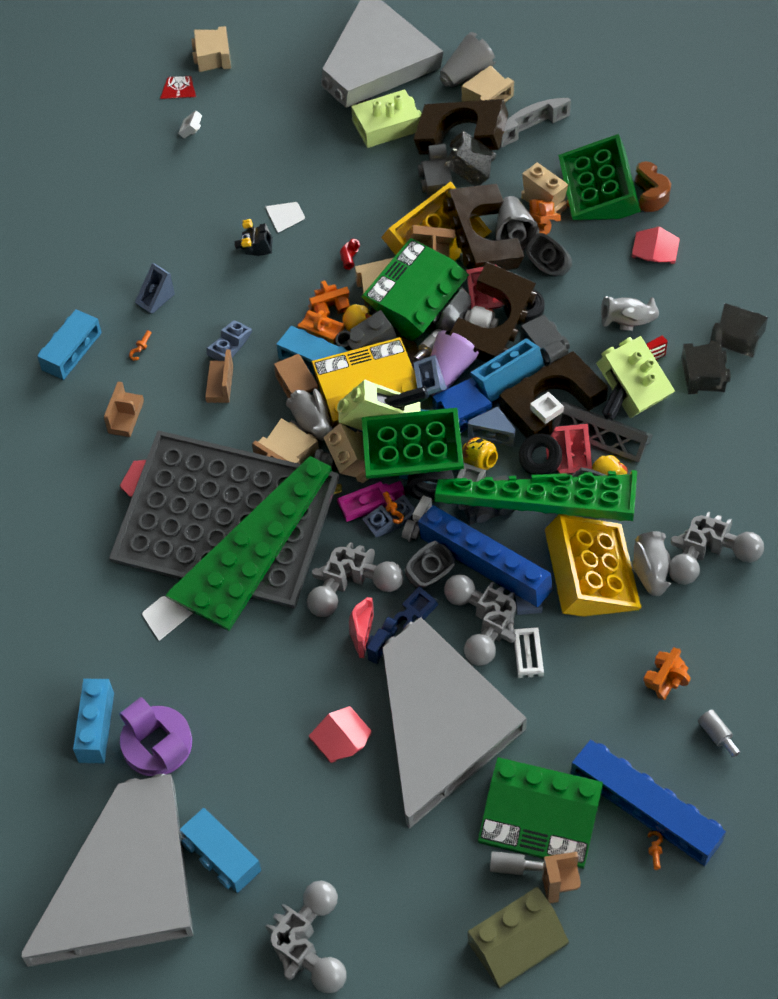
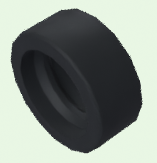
(417, 488)

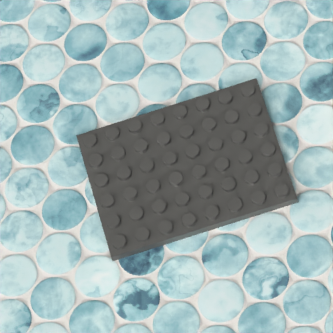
(196, 496)

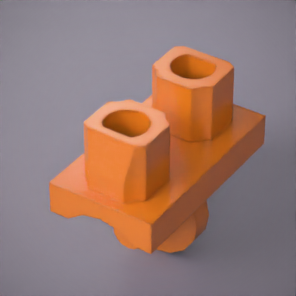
(543, 213)
(329, 296)
(321, 326)
(671, 673)

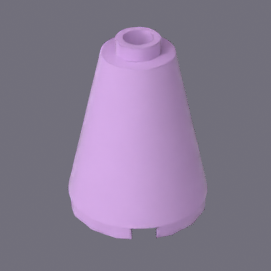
(453, 355)

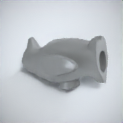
(628, 312)
(310, 413)
(652, 562)

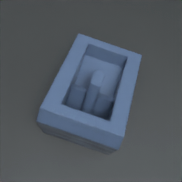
(155, 289)
(429, 375)
(492, 427)

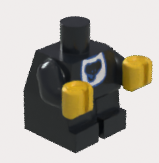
(255, 240)

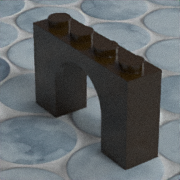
(441, 117)
(473, 202)
(515, 294)
(566, 374)

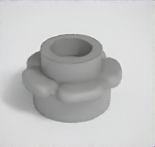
(411, 530)

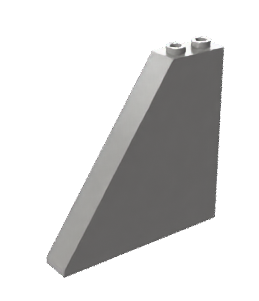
(377, 54)
(442, 717)
(124, 881)

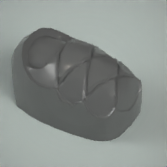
(548, 255)
(454, 308)
(429, 565)

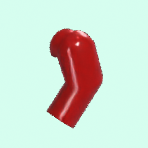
(348, 252)

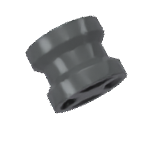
(325, 458)

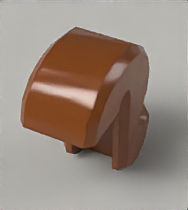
(656, 187)

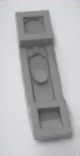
(531, 115)

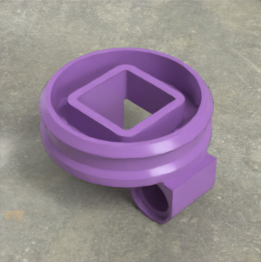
(140, 722)

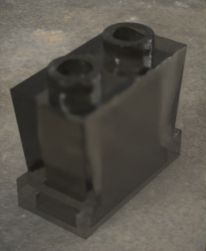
(470, 159)
(739, 330)
(705, 367)

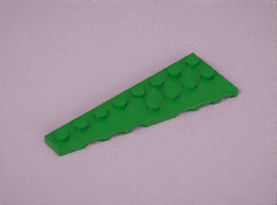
(585, 495)
(235, 567)

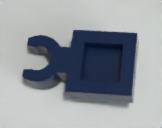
(417, 605)
(376, 643)

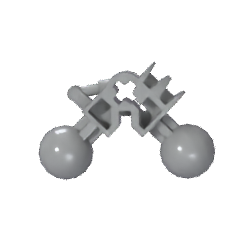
(714, 533)
(345, 563)
(492, 607)
(326, 973)

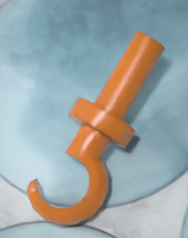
(140, 345)
(391, 507)
(655, 850)

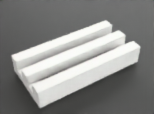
(530, 671)

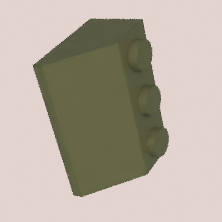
(517, 937)

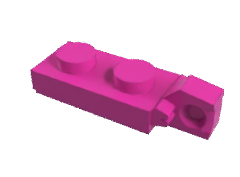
(368, 499)

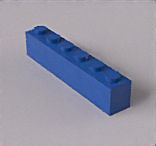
(486, 556)
(649, 802)

